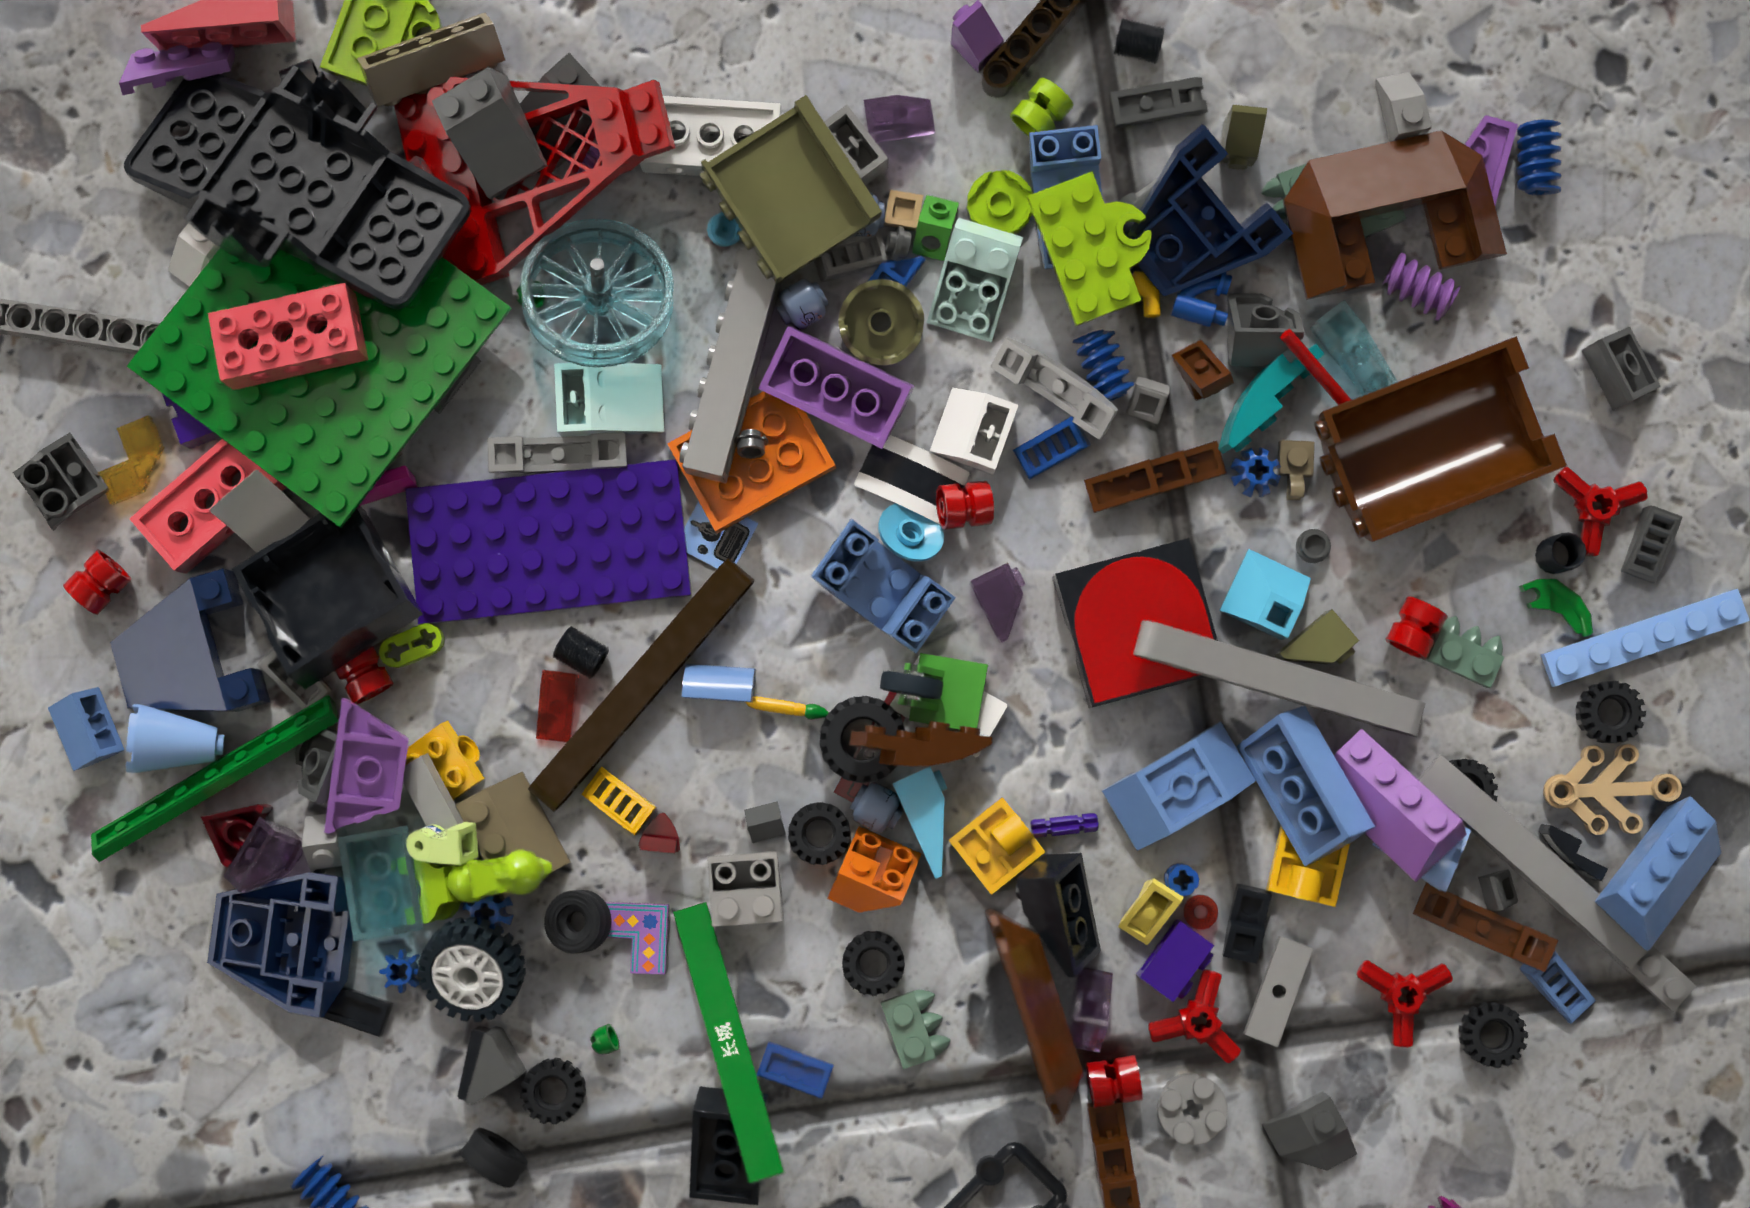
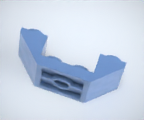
(1061, 157)
(882, 587)
(1179, 787)

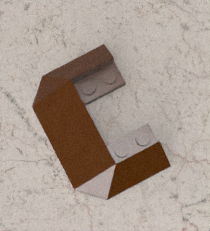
(1384, 178)
(1040, 1011)

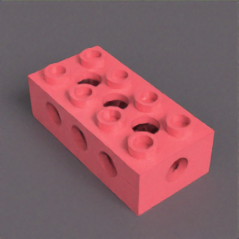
(270, 323)
(187, 497)

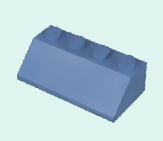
(1305, 785)
(1662, 871)

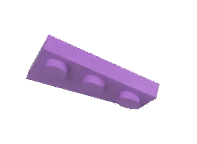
(163, 66)
(1494, 141)

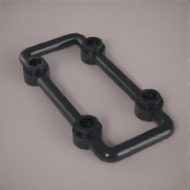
(991, 1171)

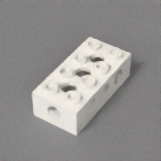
(703, 117)

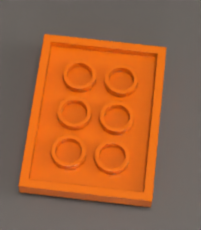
(790, 462)

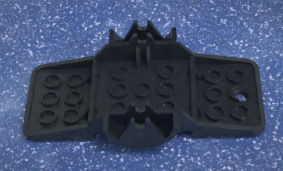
(300, 179)

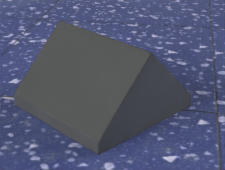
(1621, 368)
(495, 1067)

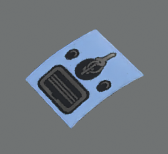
(716, 548)

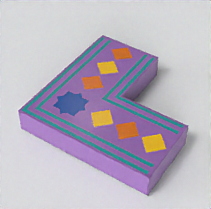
(649, 933)

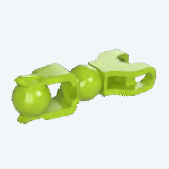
(449, 884)

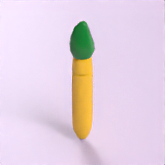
(810, 711)

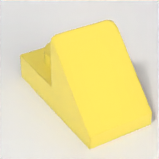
(1150, 911)

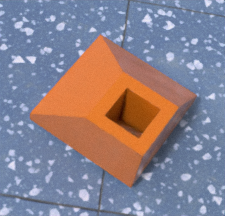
(874, 873)

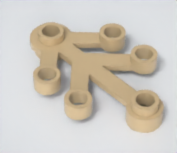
(1604, 789)

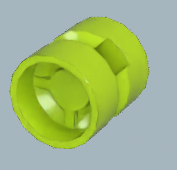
(1045, 106)

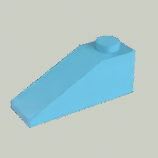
(924, 807)

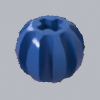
(1249, 479)
(493, 903)

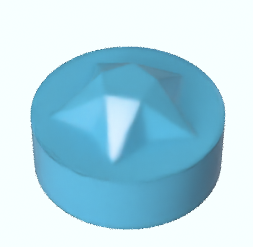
(723, 231)

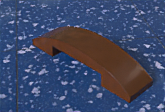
(1485, 927)

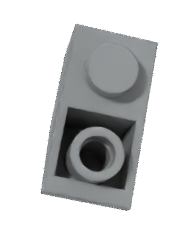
(322, 848)

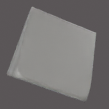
(1148, 400)

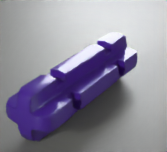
(1064, 825)

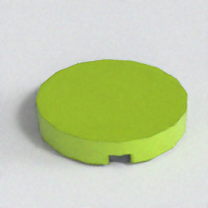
(1000, 201)

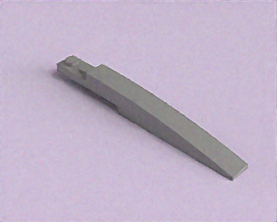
(1554, 881)

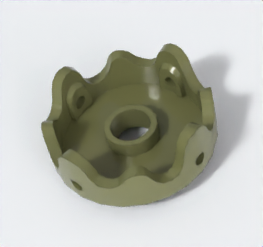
(905, 326)

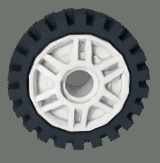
(468, 946)

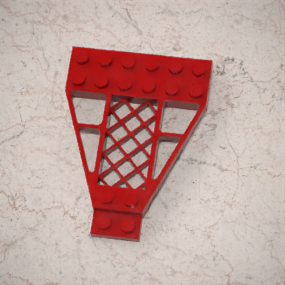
(627, 130)

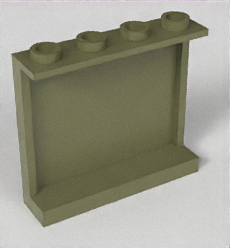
(790, 191)

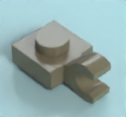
(1296, 462)

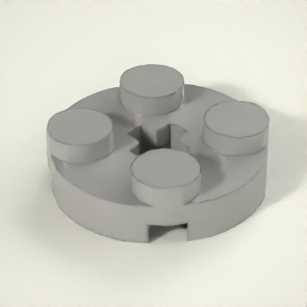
(1174, 1099)

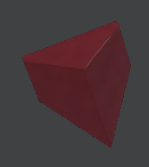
(231, 828)

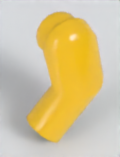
(1150, 295)

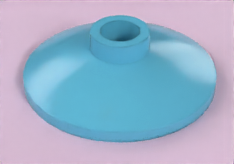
(910, 533)

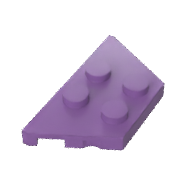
(365, 768)

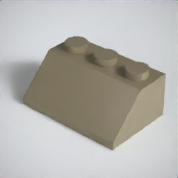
(512, 820)

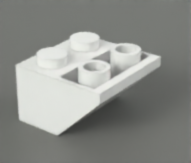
(974, 429)

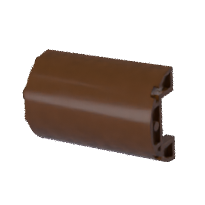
(1435, 442)

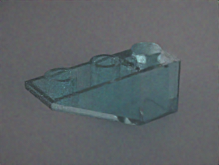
(1353, 349)

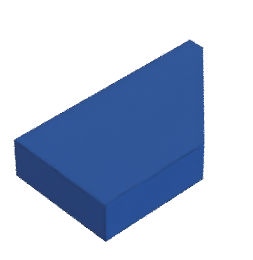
(899, 271)

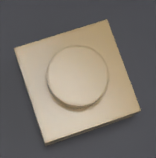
(903, 210)

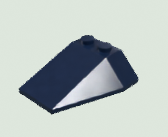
(286, 940)

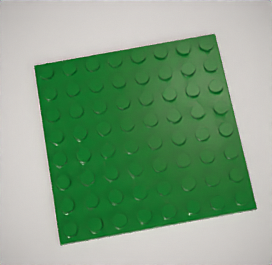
(335, 427)

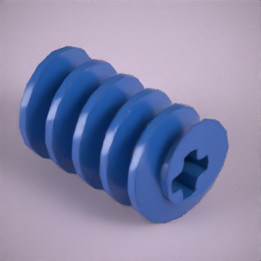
(1536, 157)
(1103, 364)
(324, 1188)

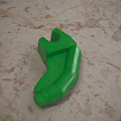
(1559, 598)

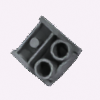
(61, 480)

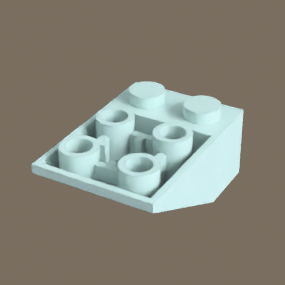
(974, 279)
(609, 399)

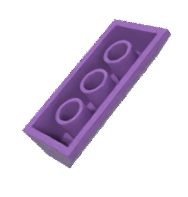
(836, 387)
(1407, 817)

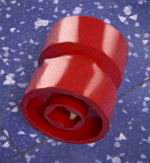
(963, 505)
(97, 582)
(1416, 628)
(364, 677)
(1114, 1081)

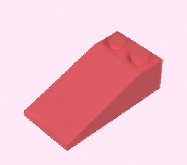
(224, 22)

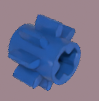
(392, 970)

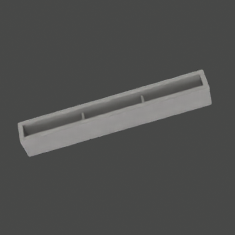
(731, 370)

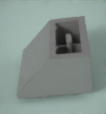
(857, 144)
(745, 889)

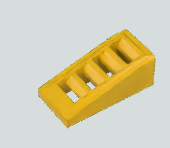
(642, 816)

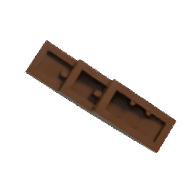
(1155, 476)
(1113, 1156)

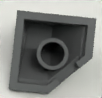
(1256, 329)
(316, 759)
(1312, 1133)

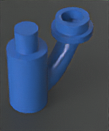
(1200, 311)

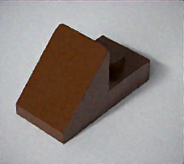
(1202, 370)

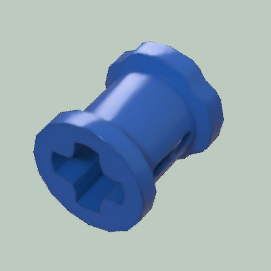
(1189, 886)

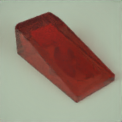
(556, 705)

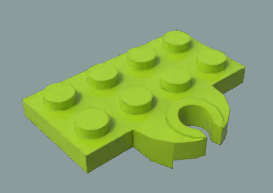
(372, 26)
(1090, 246)

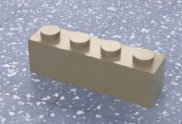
(431, 59)

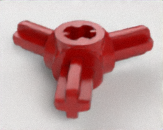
(1611, 502)
(1390, 987)
(1210, 1032)

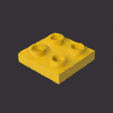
(452, 756)
(996, 845)
(1315, 882)

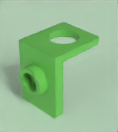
(937, 221)

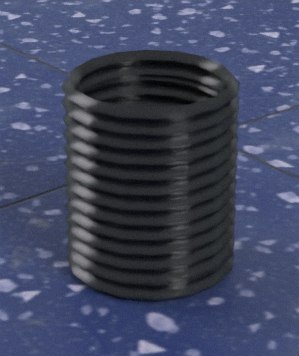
(1139, 40)
(1574, 546)
(580, 652)

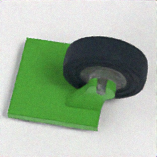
(940, 690)

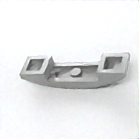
(1057, 384)
(556, 453)

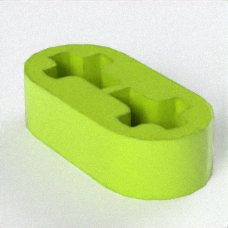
(408, 638)

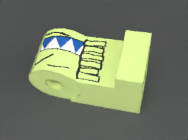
(443, 846)

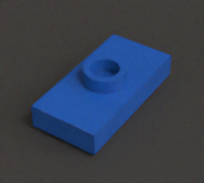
(795, 1070)

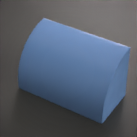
(718, 683)
(86, 728)

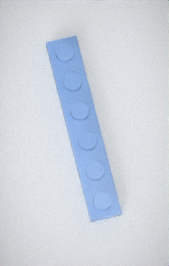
(1644, 637)

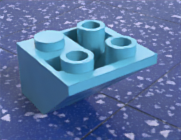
(1266, 595)

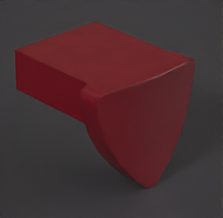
(660, 836)

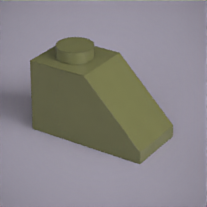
(1242, 135)
(1321, 642)

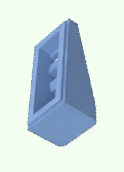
(1549, 991)

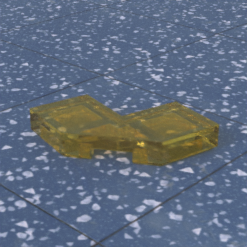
(143, 450)

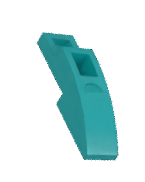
(1261, 400)

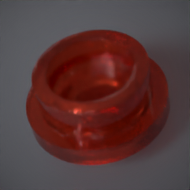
(1211, 912)

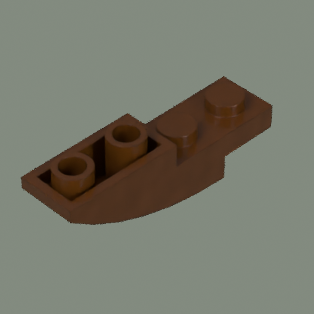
(923, 747)

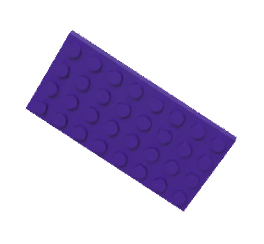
(548, 542)

